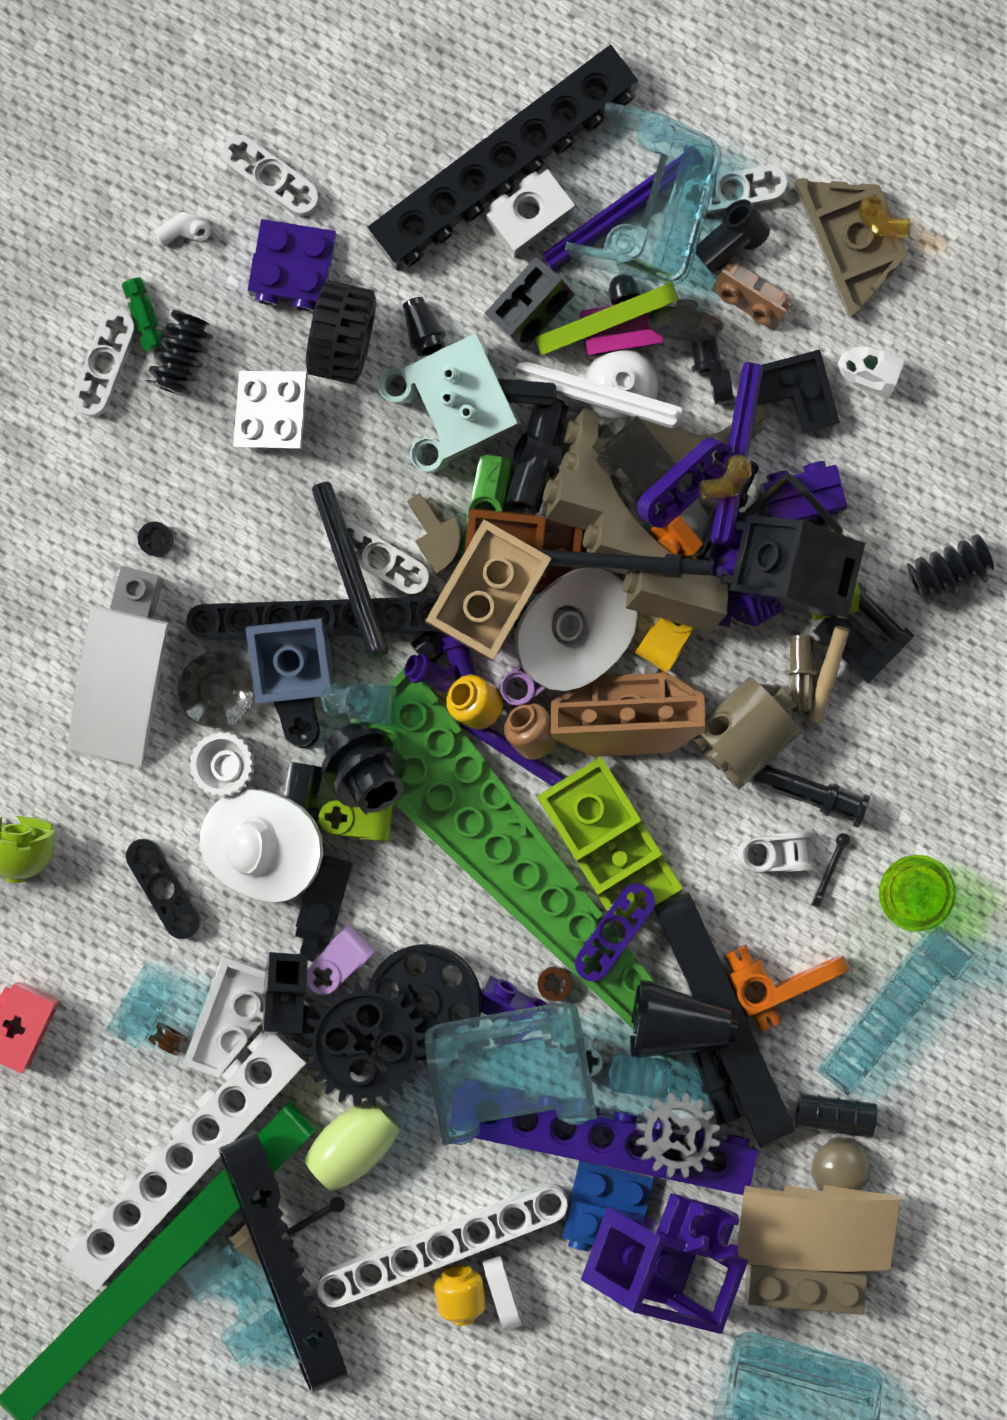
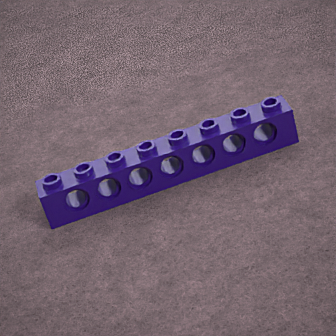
(730, 1177)

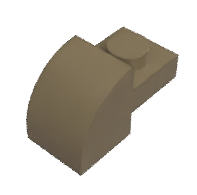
(442, 540)

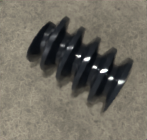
(180, 353)
(951, 568)

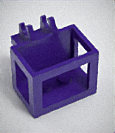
(653, 1259)

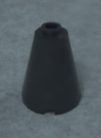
(677, 1023)

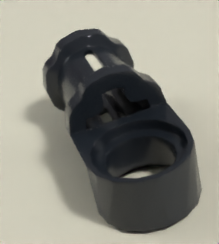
(707, 359)

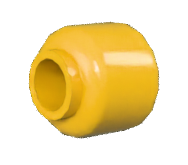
(474, 702)
(460, 1295)

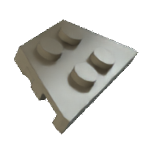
(852, 253)

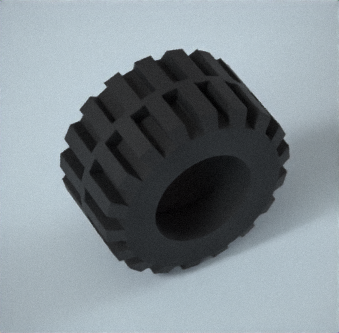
(340, 332)

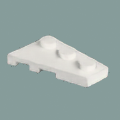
(227, 1017)

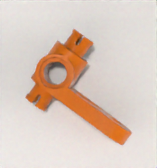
(746, 970)

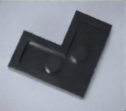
(807, 384)

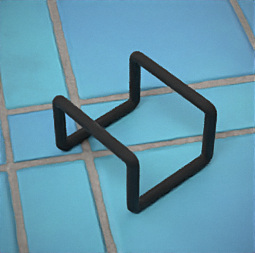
(826, 517)

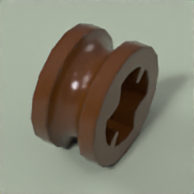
(549, 994)
(167, 1038)

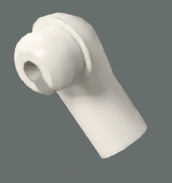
(184, 225)

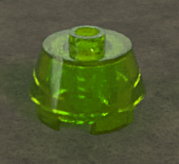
(917, 893)

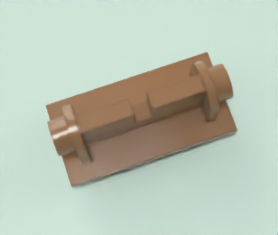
(736, 288)

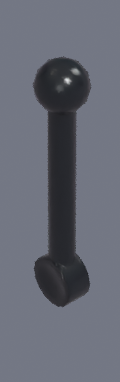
(842, 841)
(336, 1204)

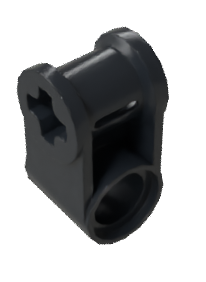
(296, 710)

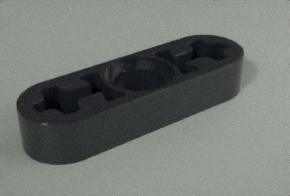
(147, 886)

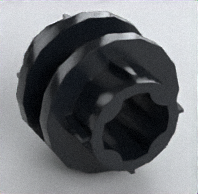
(363, 767)

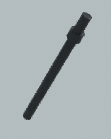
(671, 565)

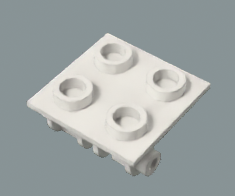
(270, 409)

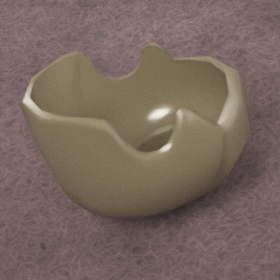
(841, 1164)

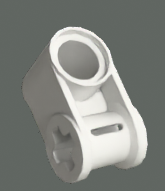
(782, 852)

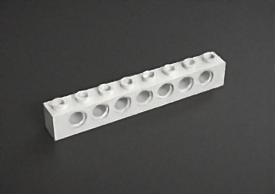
(96, 1264)

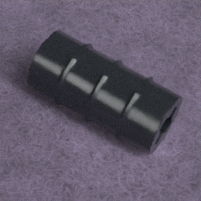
(836, 1115)

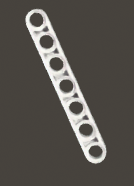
(428, 1258)

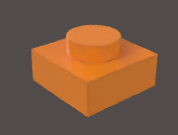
(677, 537)

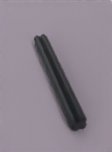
(350, 570)

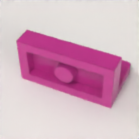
(629, 334)

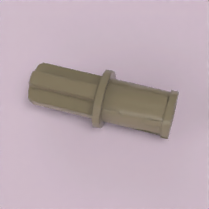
(801, 671)

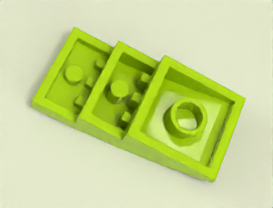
(608, 838)

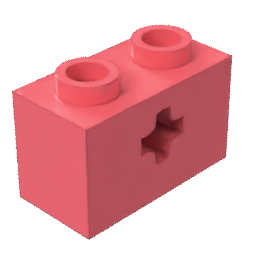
(36, 1014)

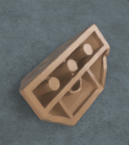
(628, 715)

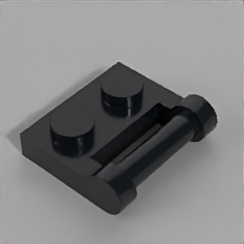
(863, 651)

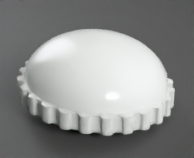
(222, 764)

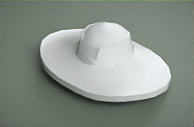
(575, 629)
(261, 845)

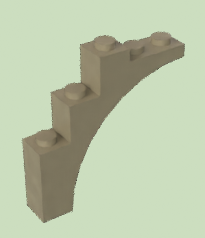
(587, 500)

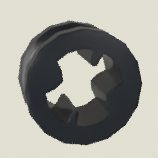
(162, 548)

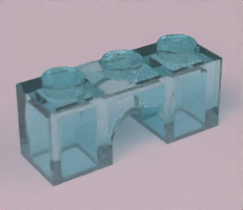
(218, 1273)

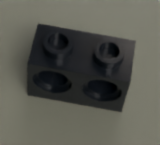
(529, 303)

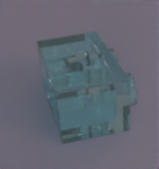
(144, 1005)

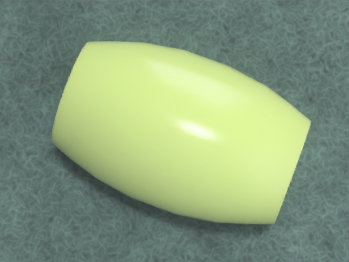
(352, 1145)

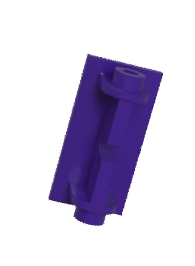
(503, 996)

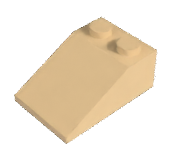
(488, 590)

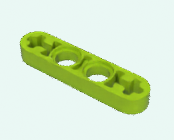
(606, 318)

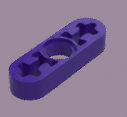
(669, 483)
(589, 949)

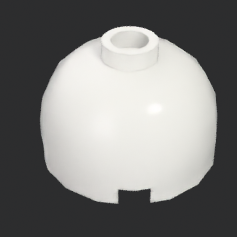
(624, 370)

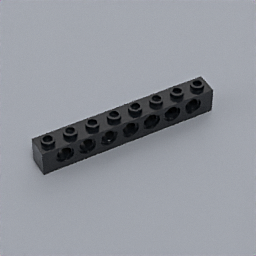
(603, 70)

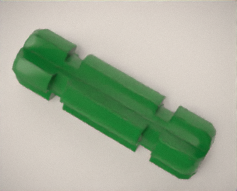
(142, 314)

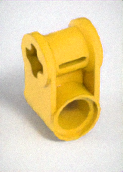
(663, 643)

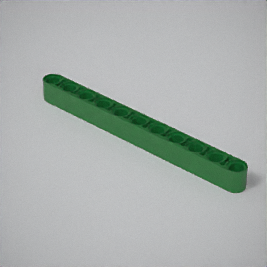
(145, 1275)

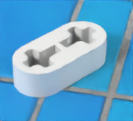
(502, 1293)

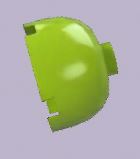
(25, 848)

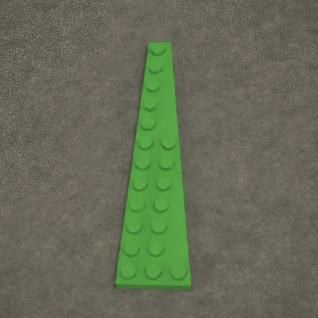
(488, 834)

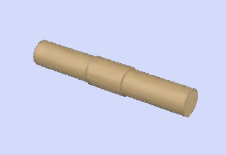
(828, 674)

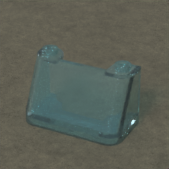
(508, 1069)

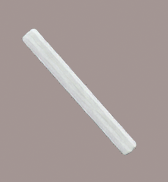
(603, 395)

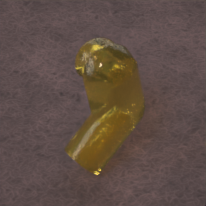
(878, 221)
(731, 483)

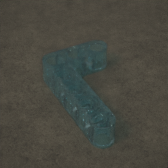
(895, 1004)

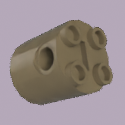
(748, 730)

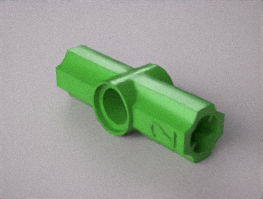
(489, 486)

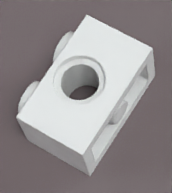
(519, 232)

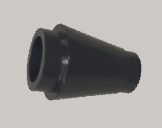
(422, 327)

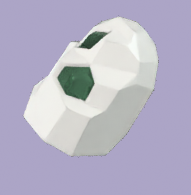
(871, 369)

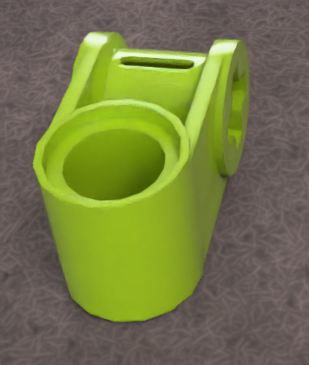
(363, 826)

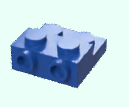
(593, 1191)

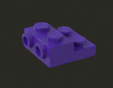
(290, 264)

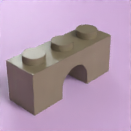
(806, 1289)

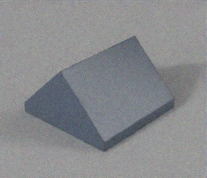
(290, 660)

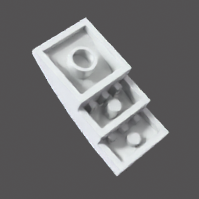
(117, 685)

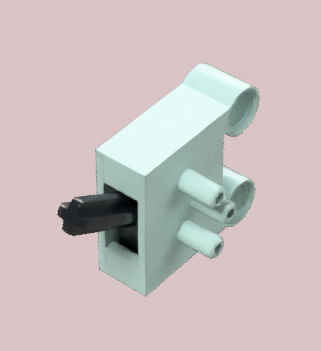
(463, 399)

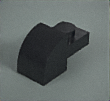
(284, 993)

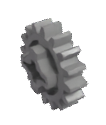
(666, 1120)

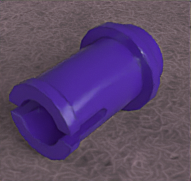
(458, 657)
(420, 669)

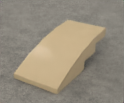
(818, 1229)

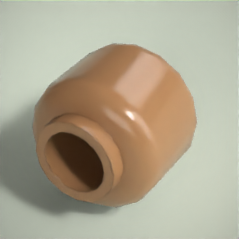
(529, 731)

